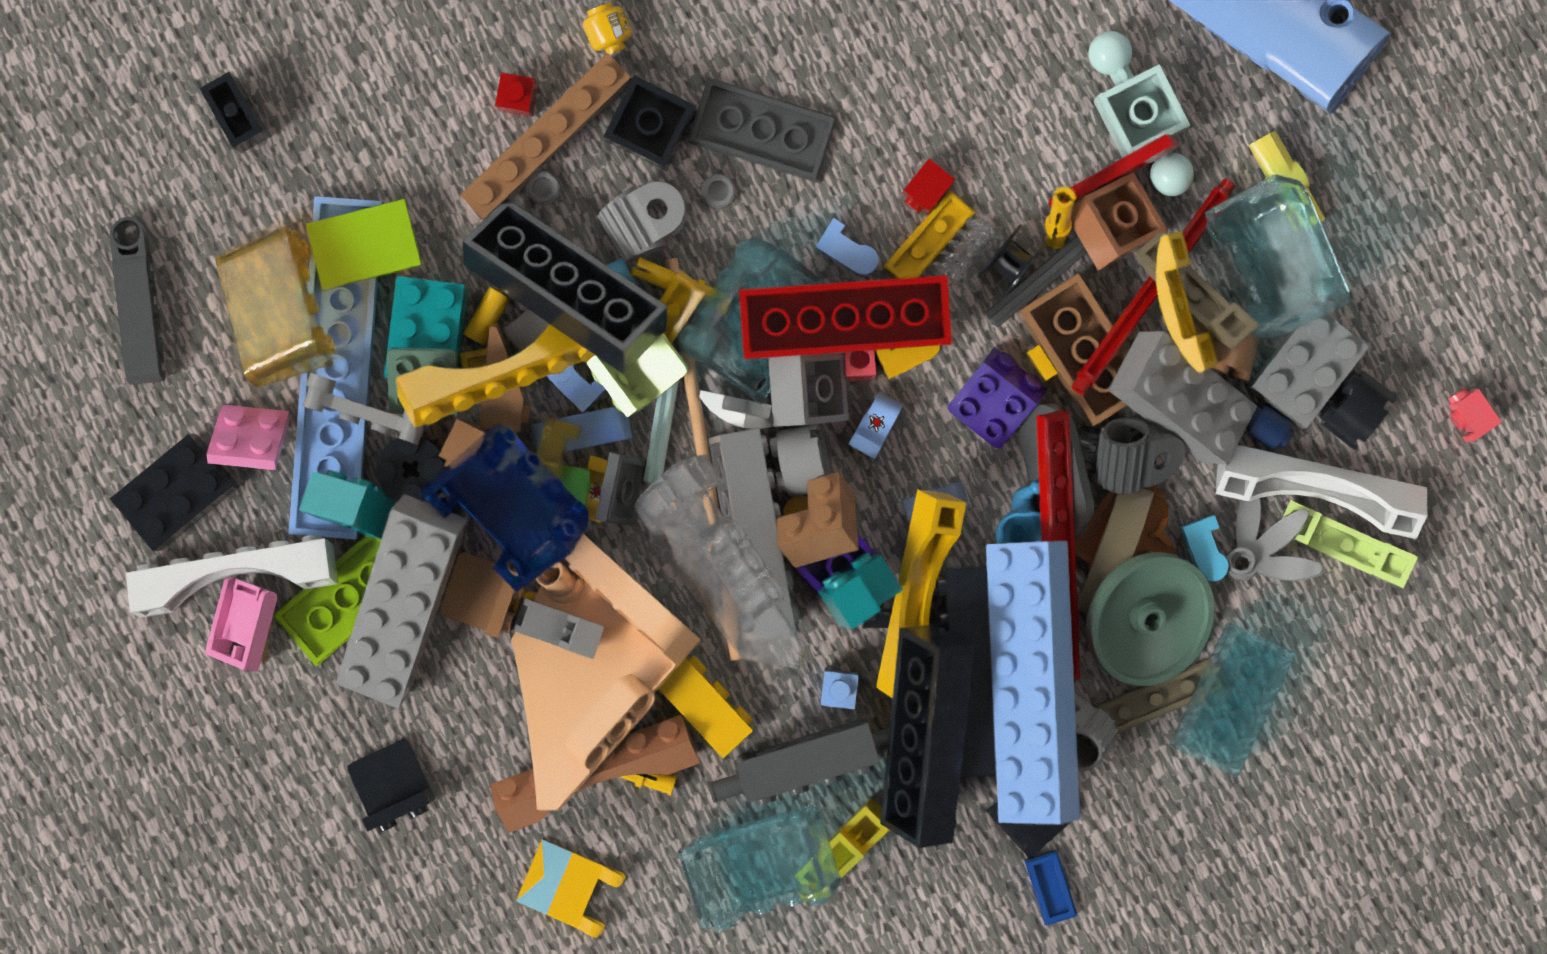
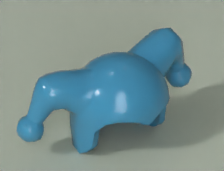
(1022, 522)

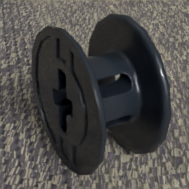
(1011, 261)

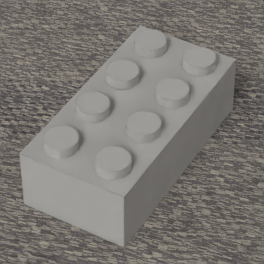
(1180, 400)

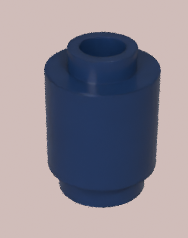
(1269, 427)

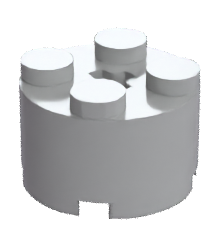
(800, 458)

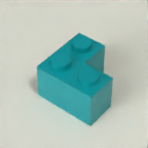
(348, 504)
(859, 592)

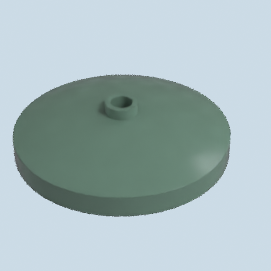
(1150, 618)

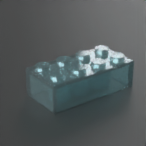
(1232, 699)

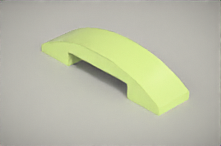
(1354, 547)

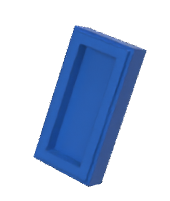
(1050, 887)

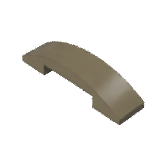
(1208, 308)
(1117, 541)

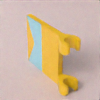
(563, 884)

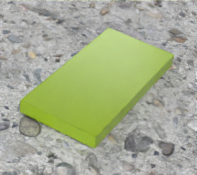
(325, 616)

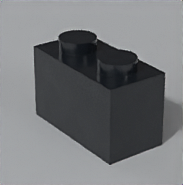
(235, 112)

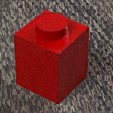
(516, 94)
(927, 187)

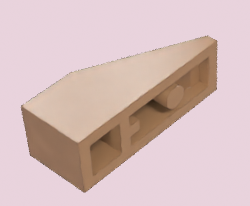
(511, 406)

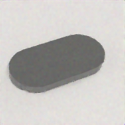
(1082, 496)

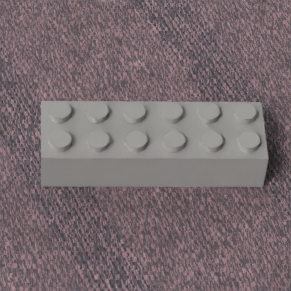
(748, 500)
(401, 601)

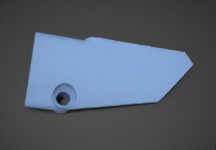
(1297, 41)

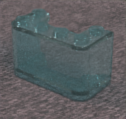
(1280, 254)
(760, 866)

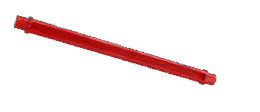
(1144, 298)

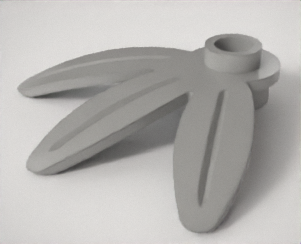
(1273, 540)

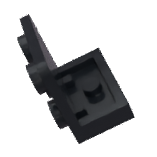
(390, 785)

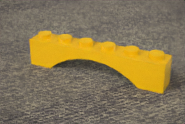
(439, 391)
(931, 534)

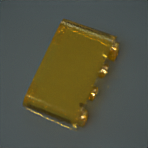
(273, 308)

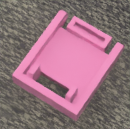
(242, 618)

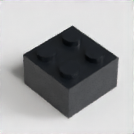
(650, 123)

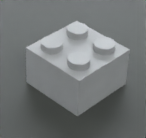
(808, 389)

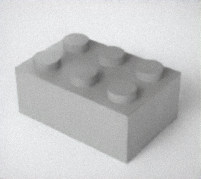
(1307, 369)

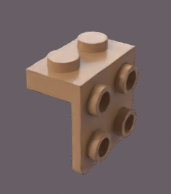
(480, 596)

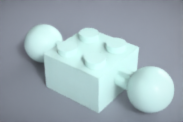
(1140, 111)

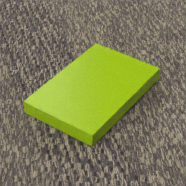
(364, 244)

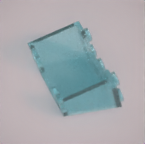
(715, 330)

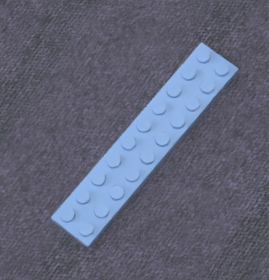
(322, 437)

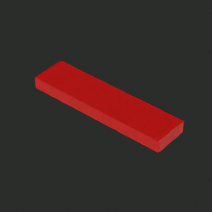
(1124, 166)

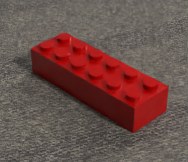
(845, 317)

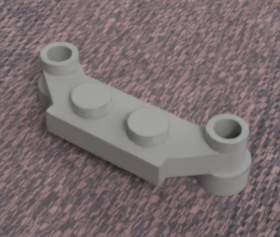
(320, 395)

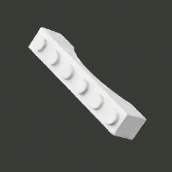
(1386, 503)
(164, 588)

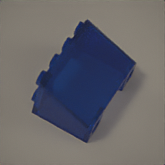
(514, 502)

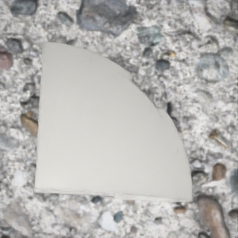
(738, 411)

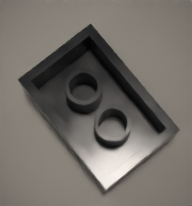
(174, 493)

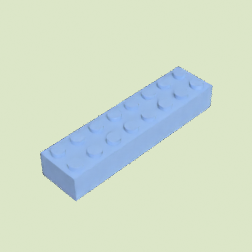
(1033, 682)

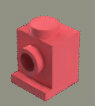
(1472, 413)

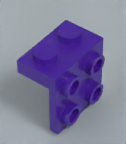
(997, 398)

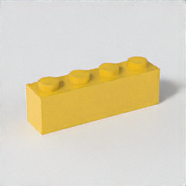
(707, 706)

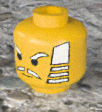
(607, 28)

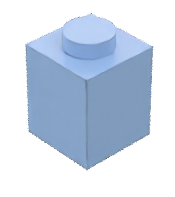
(839, 689)

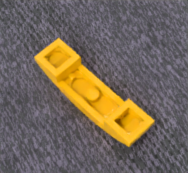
(1174, 303)

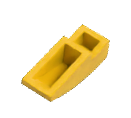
(857, 836)

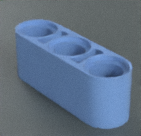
(597, 426)

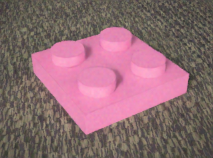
(248, 437)

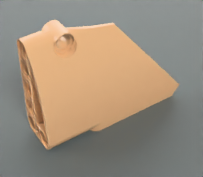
(588, 705)

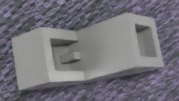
(557, 628)

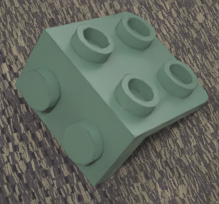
(409, 359)

